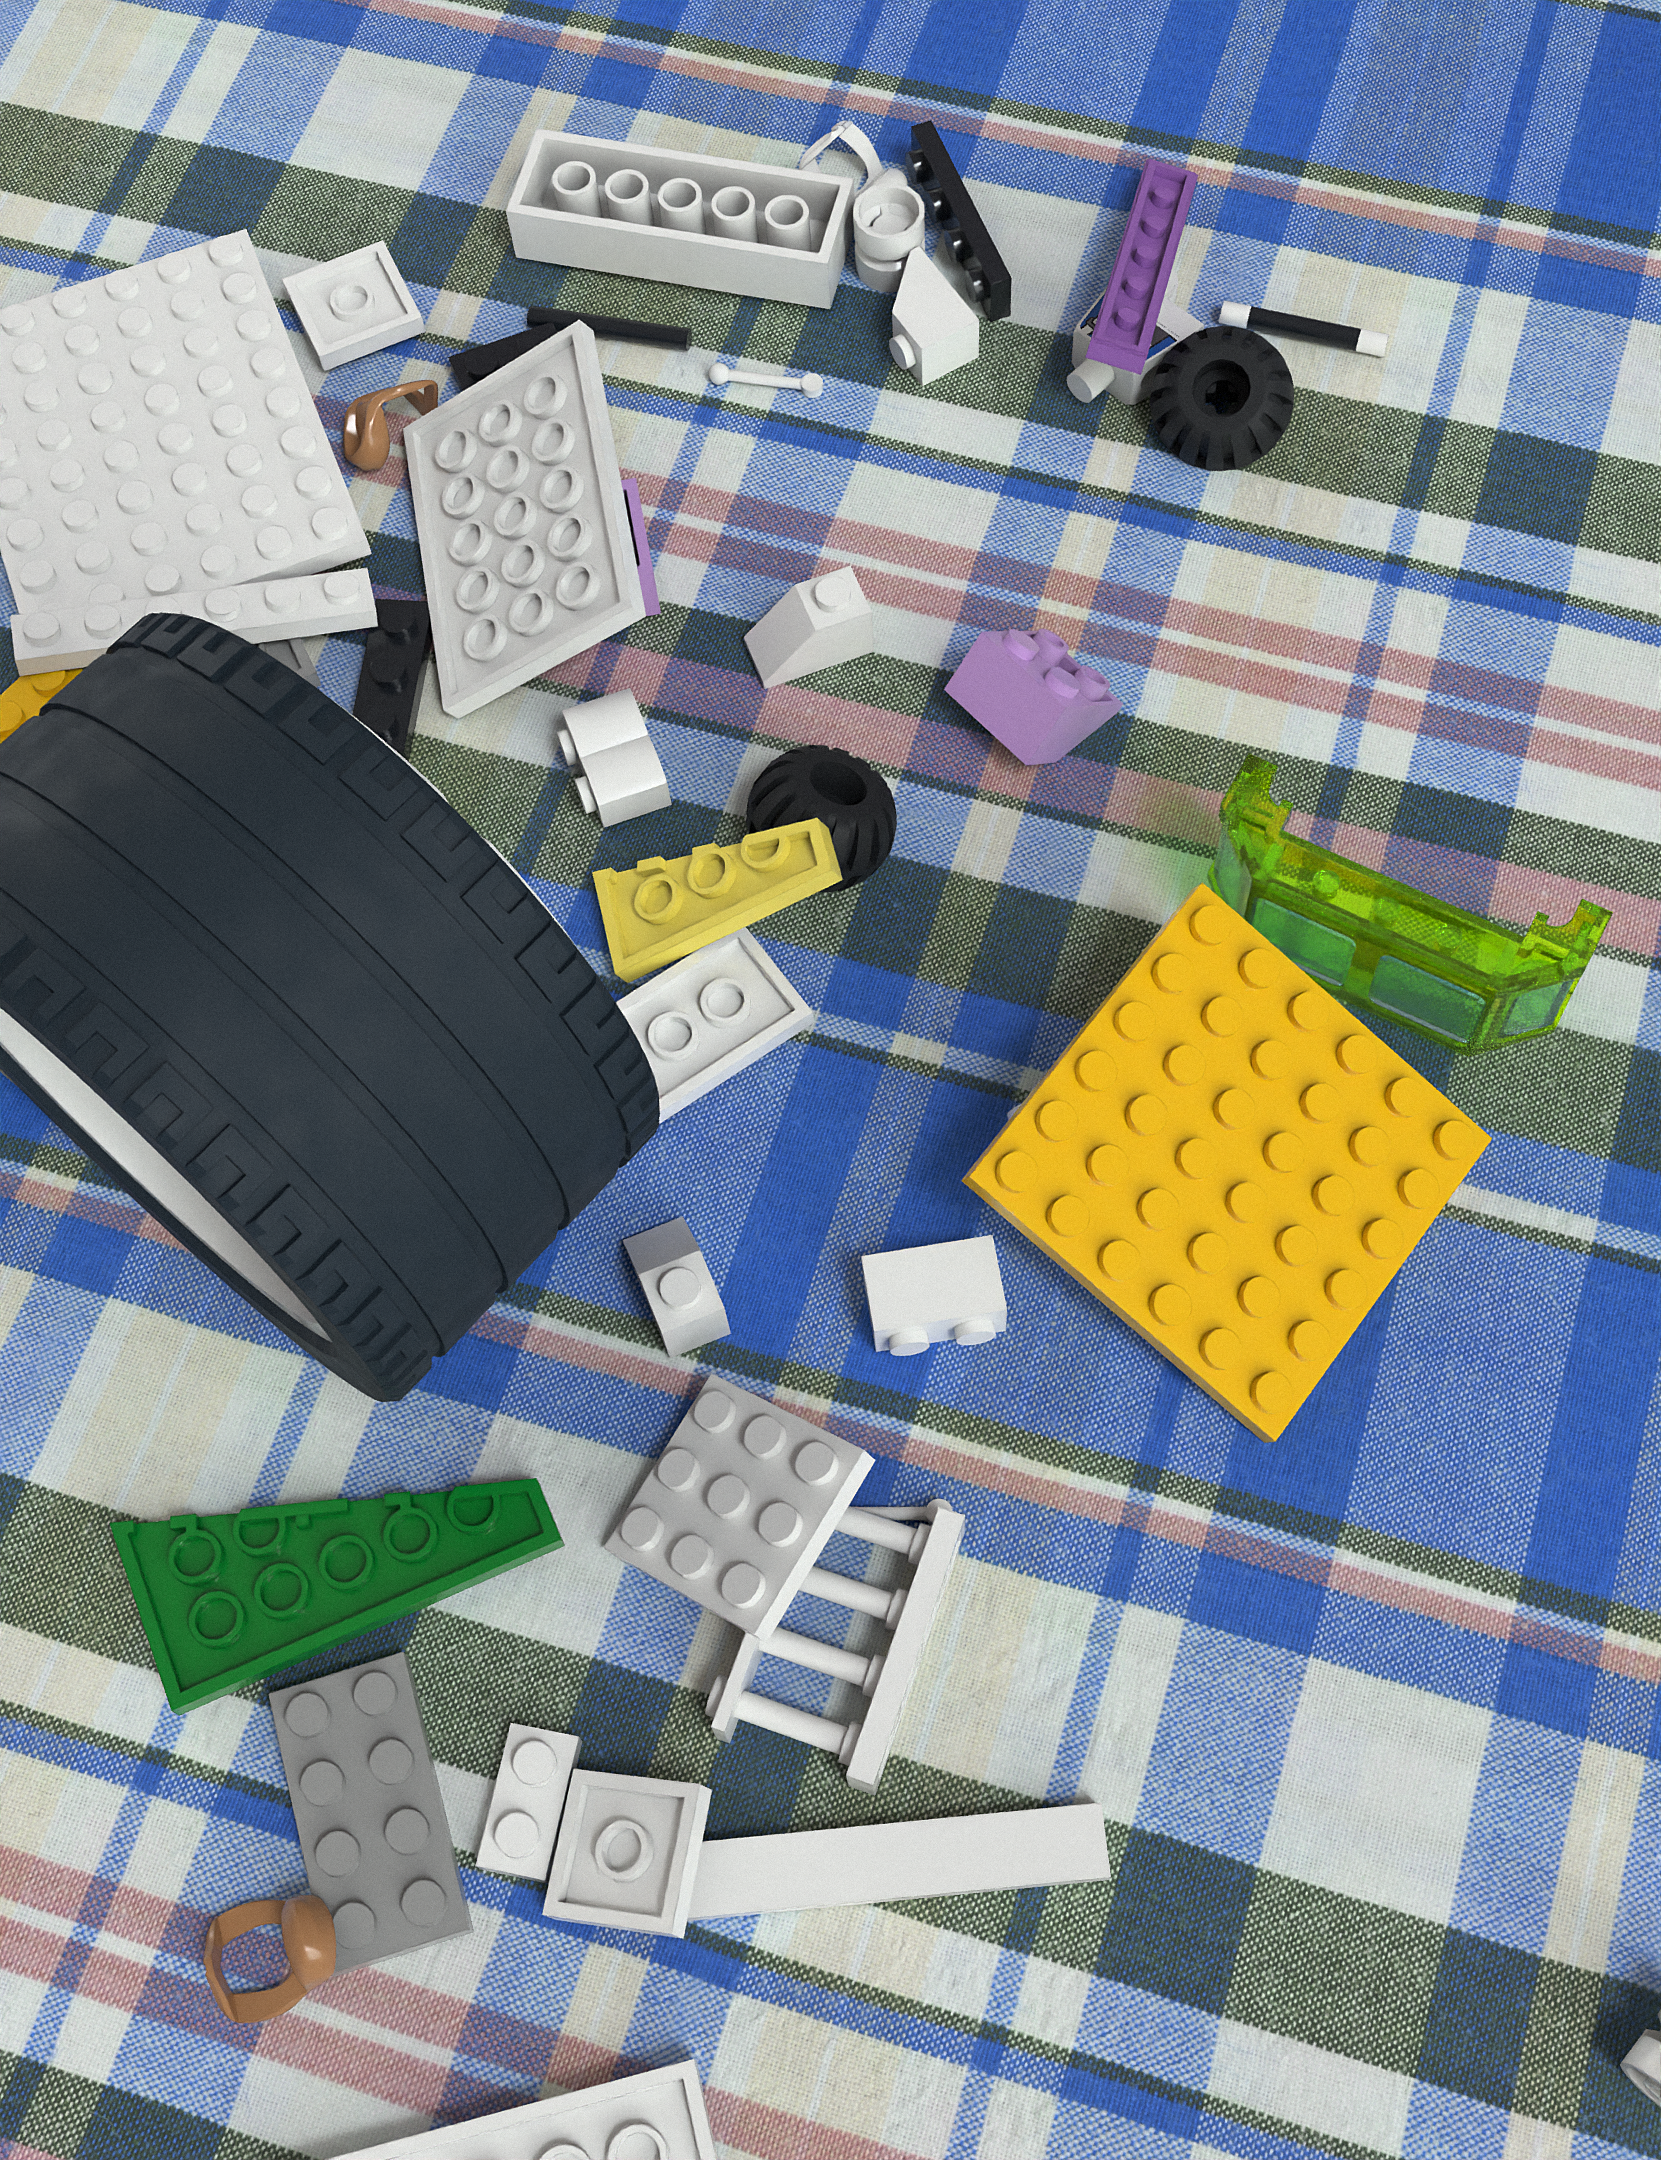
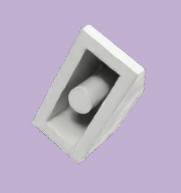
(931, 322)
(812, 629)
(677, 1286)

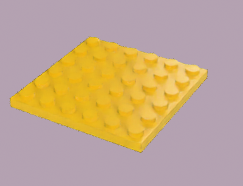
(1229, 1162)

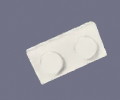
(528, 1803)

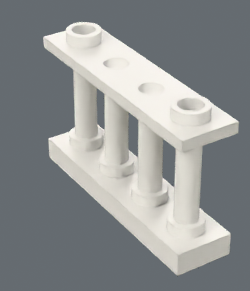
(883, 1678)

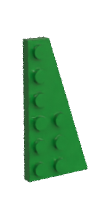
(290, 1581)

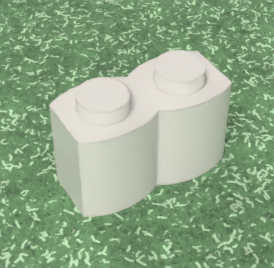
(616, 758)

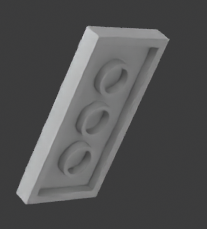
(370, 1812)

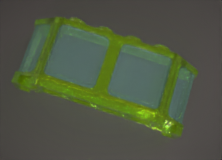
(1389, 942)

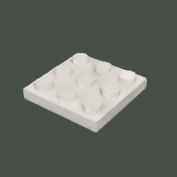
(740, 1506)

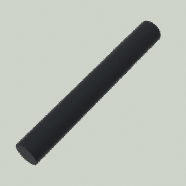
(614, 328)

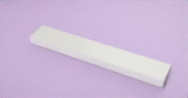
(900, 1861)

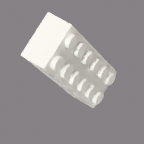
(682, 218)

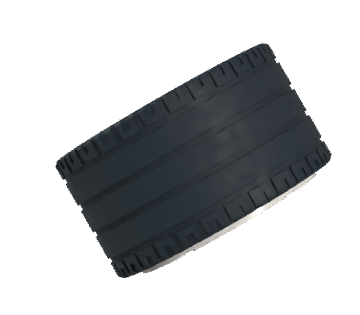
(298, 1001)

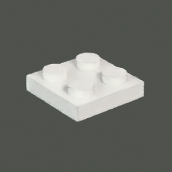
(353, 305)
(628, 1853)

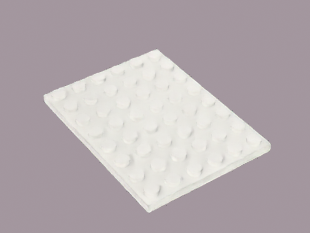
(162, 438)

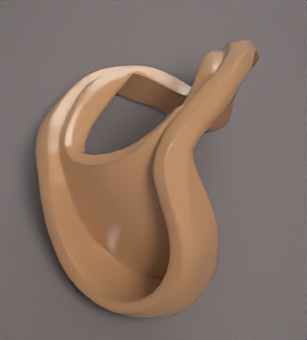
(365, 427)
(308, 1943)

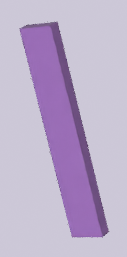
(1142, 267)

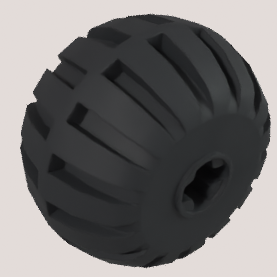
(1214, 363)
(840, 794)

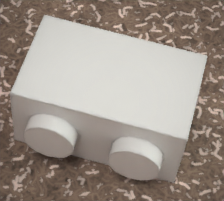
(934, 1295)

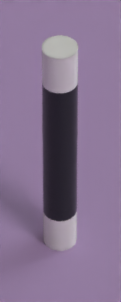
(1303, 328)

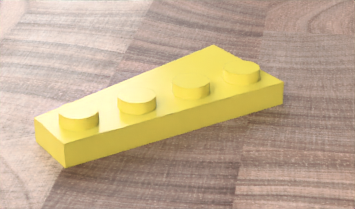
(696, 899)

